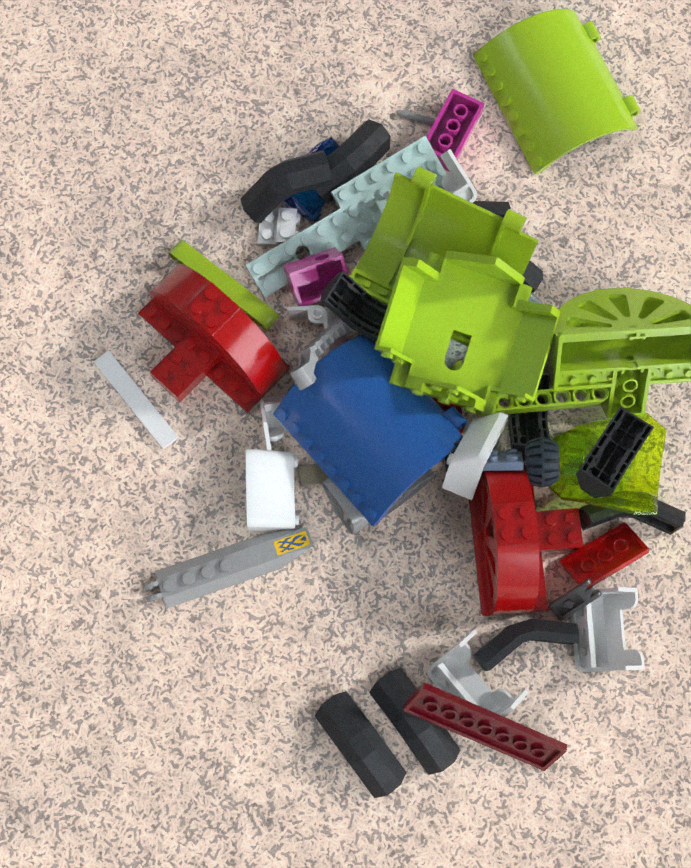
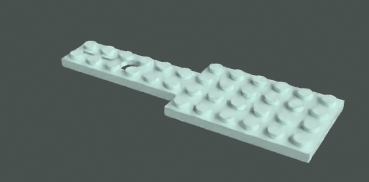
(355, 221)

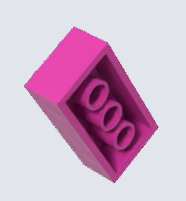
(454, 124)

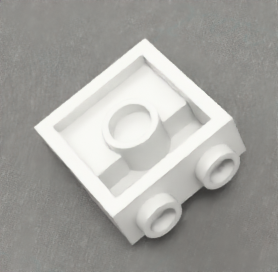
(278, 227)

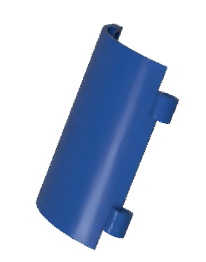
(366, 430)

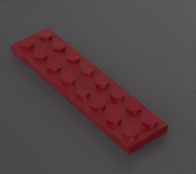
(484, 726)

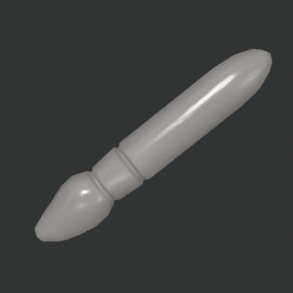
(416, 117)

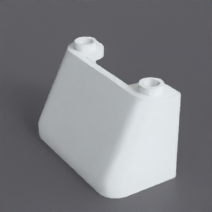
(270, 490)

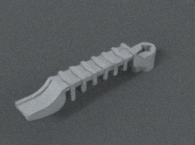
(304, 373)

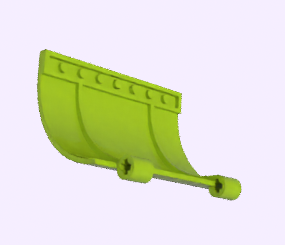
(554, 85)
(430, 219)

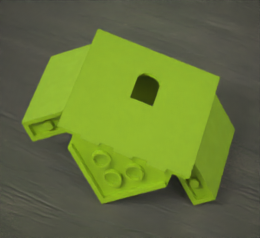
(477, 299)

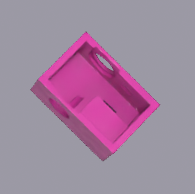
(311, 275)

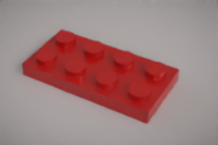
(605, 555)

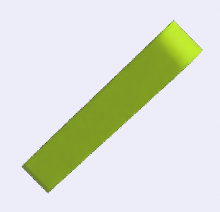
(254, 307)
(552, 403)

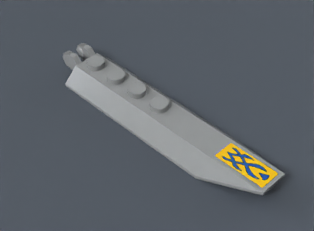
(229, 566)

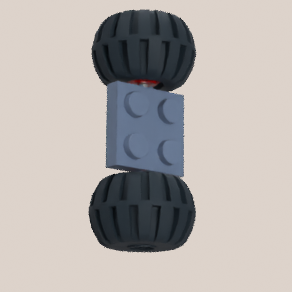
(540, 461)

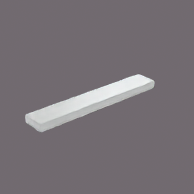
(136, 400)

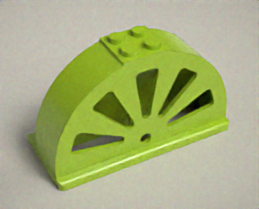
(621, 344)

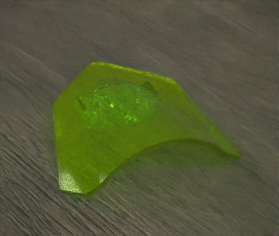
(640, 483)

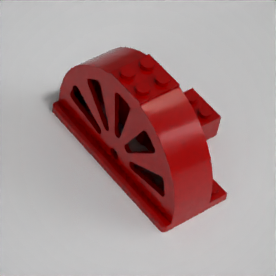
(209, 340)
(520, 536)

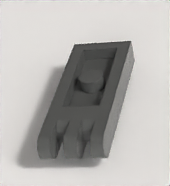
(574, 600)

